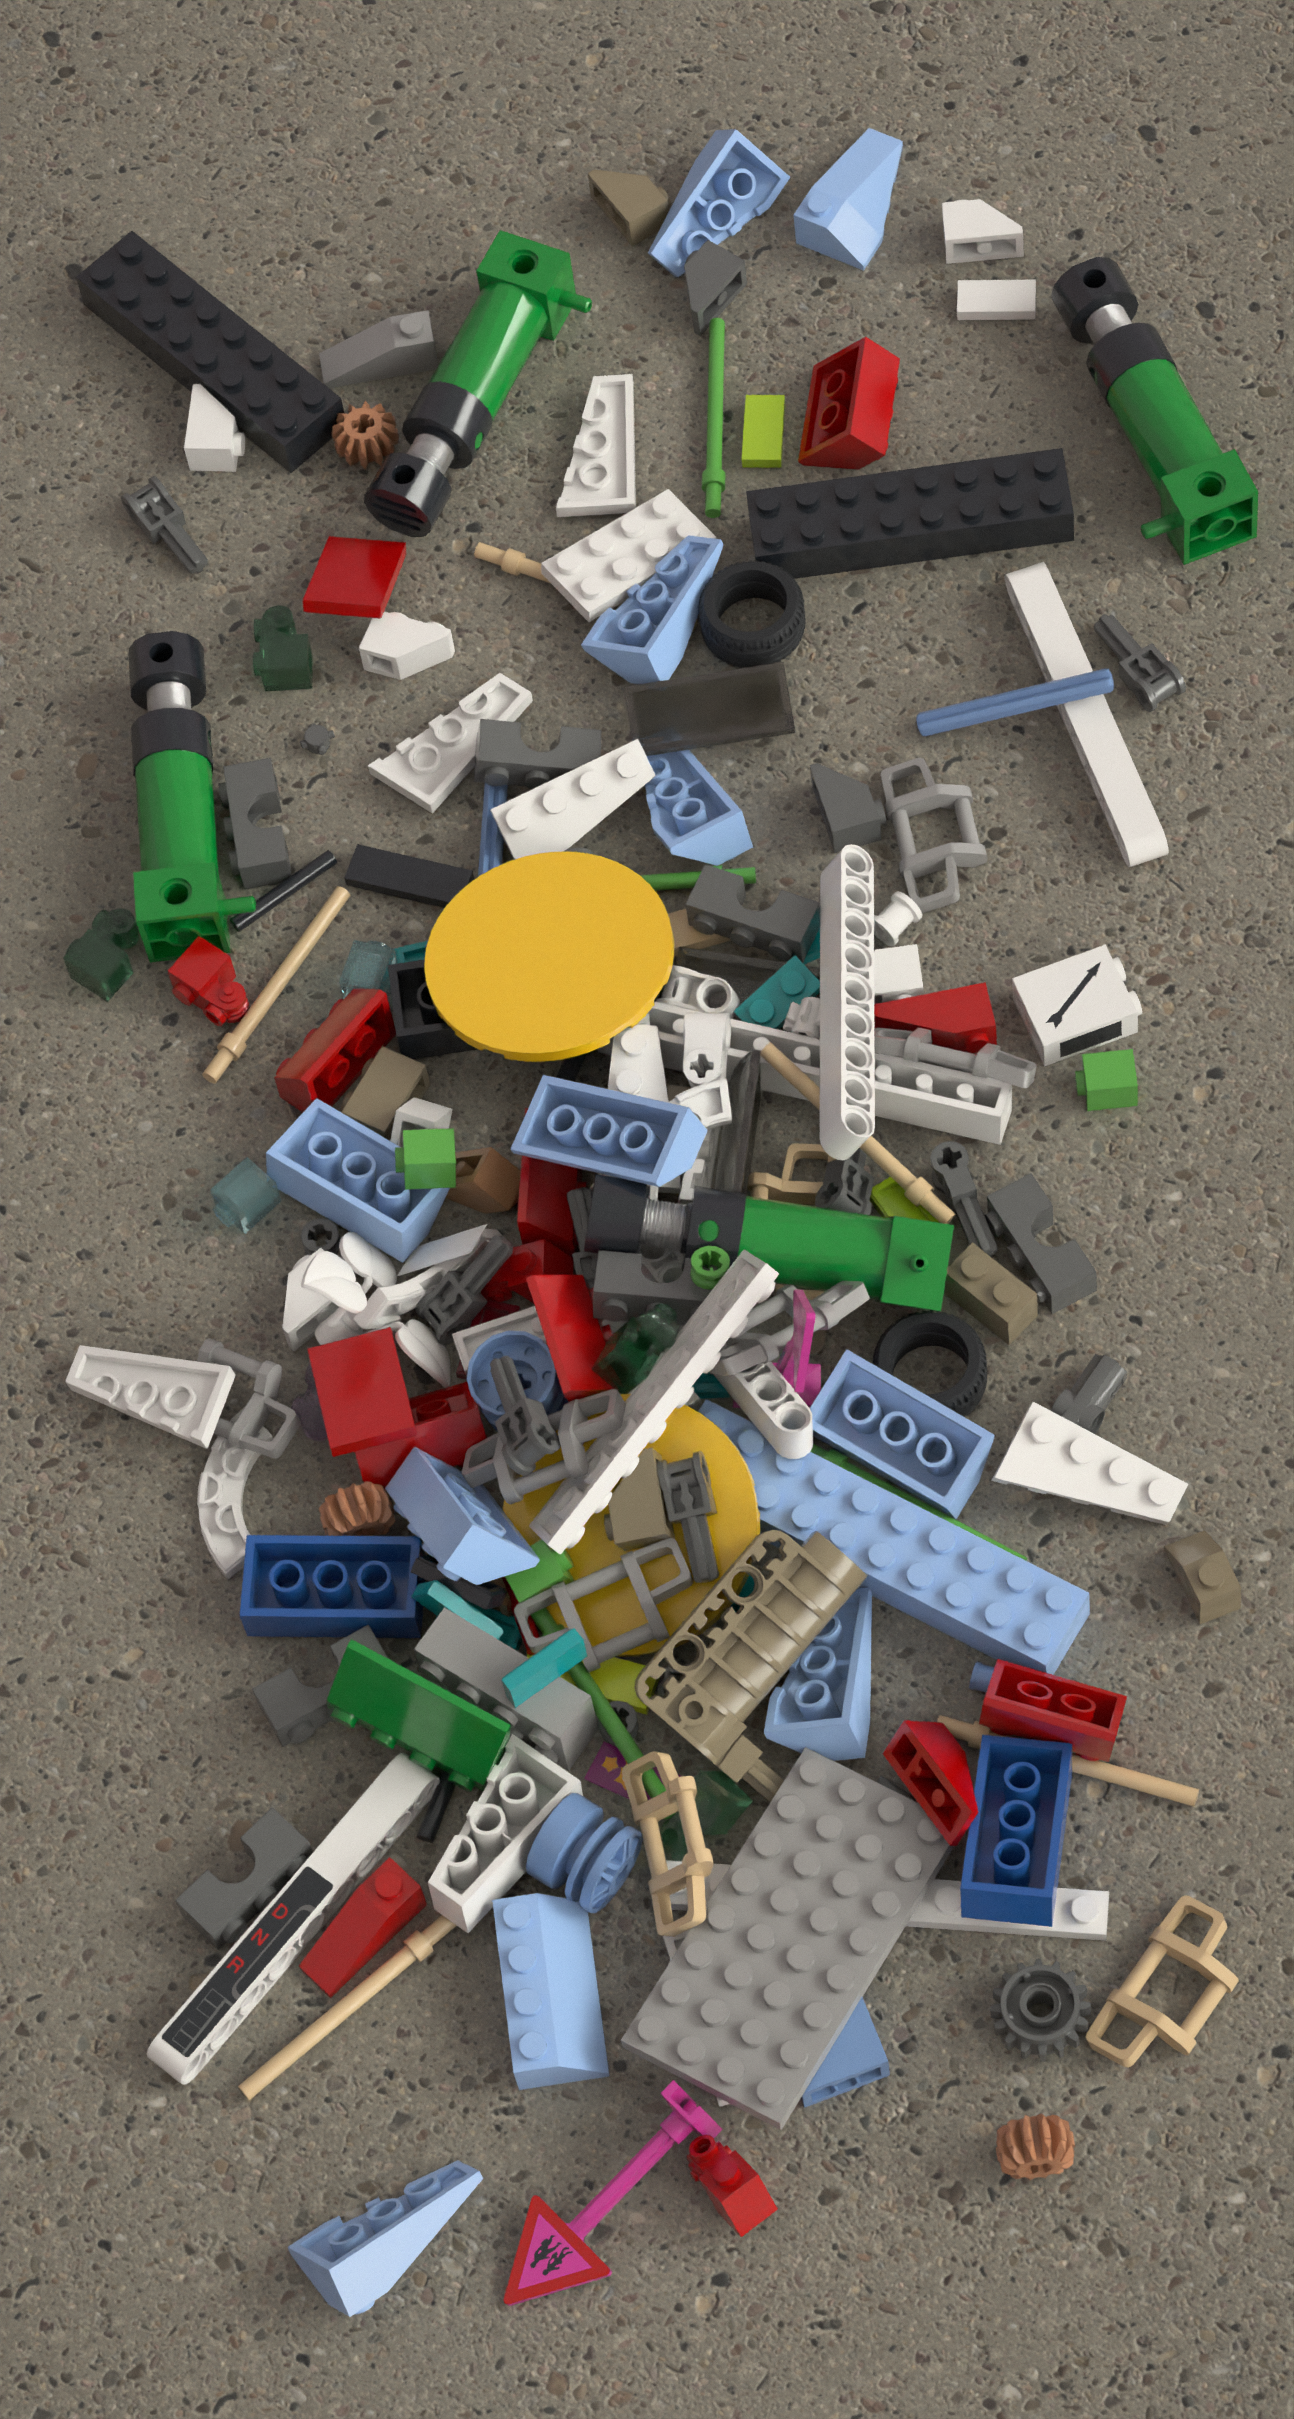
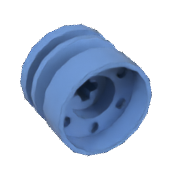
(533, 1367)
(584, 1852)

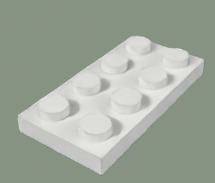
(622, 553)

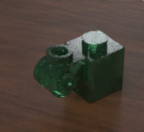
(284, 655)
(97, 958)
(636, 1347)
(718, 1808)

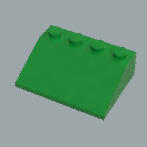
(417, 1717)

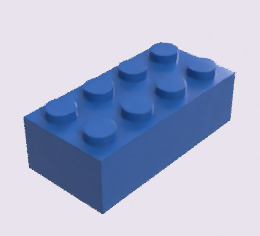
(330, 1586)
(1017, 1832)

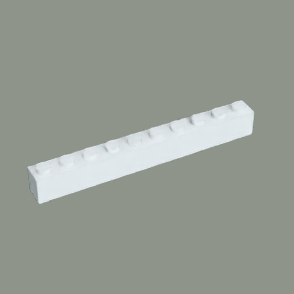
(903, 1088)

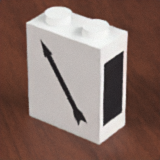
(1076, 1004)

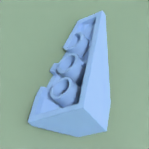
(719, 196)
(850, 202)
(653, 626)
(693, 811)
(829, 1688)
(369, 2253)

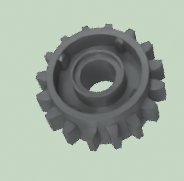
(1040, 2034)

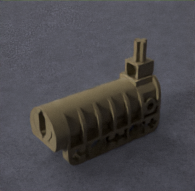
(749, 1649)

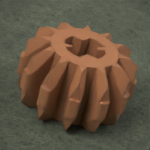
(365, 434)
(357, 1511)
(1035, 2146)

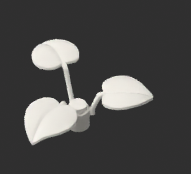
(336, 1281)

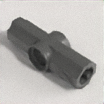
(1091, 1393)

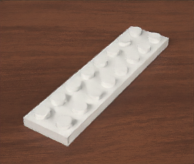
(666, 1387)

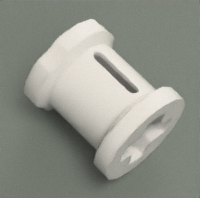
(896, 918)

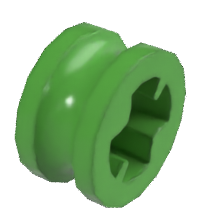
(708, 1256)

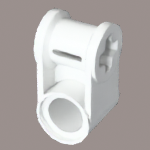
(693, 991)
(706, 1044)

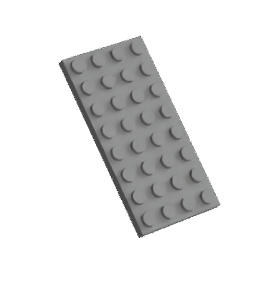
(790, 1939)

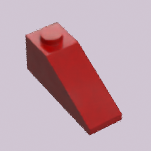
(956, 1016)
(935, 1774)
(363, 1927)

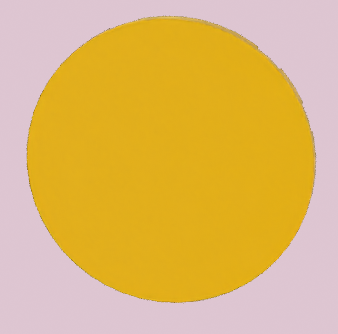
(549, 956)
(616, 1606)

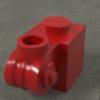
(205, 978)
(527, 1260)
(730, 2184)

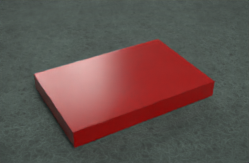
(354, 577)
(362, 1392)

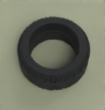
(745, 582)
(944, 1331)

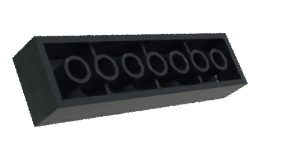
(210, 345)
(913, 514)

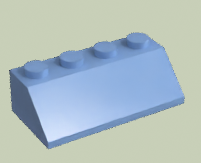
(609, 1132)
(352, 1180)
(901, 1434)
(457, 1522)
(550, 1990)

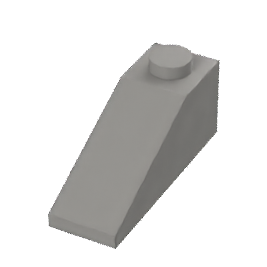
(382, 351)

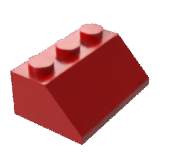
(850, 407)
(337, 1050)
(544, 1204)
(570, 1331)
(445, 1427)
(1052, 1710)

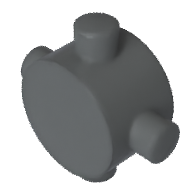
(317, 739)

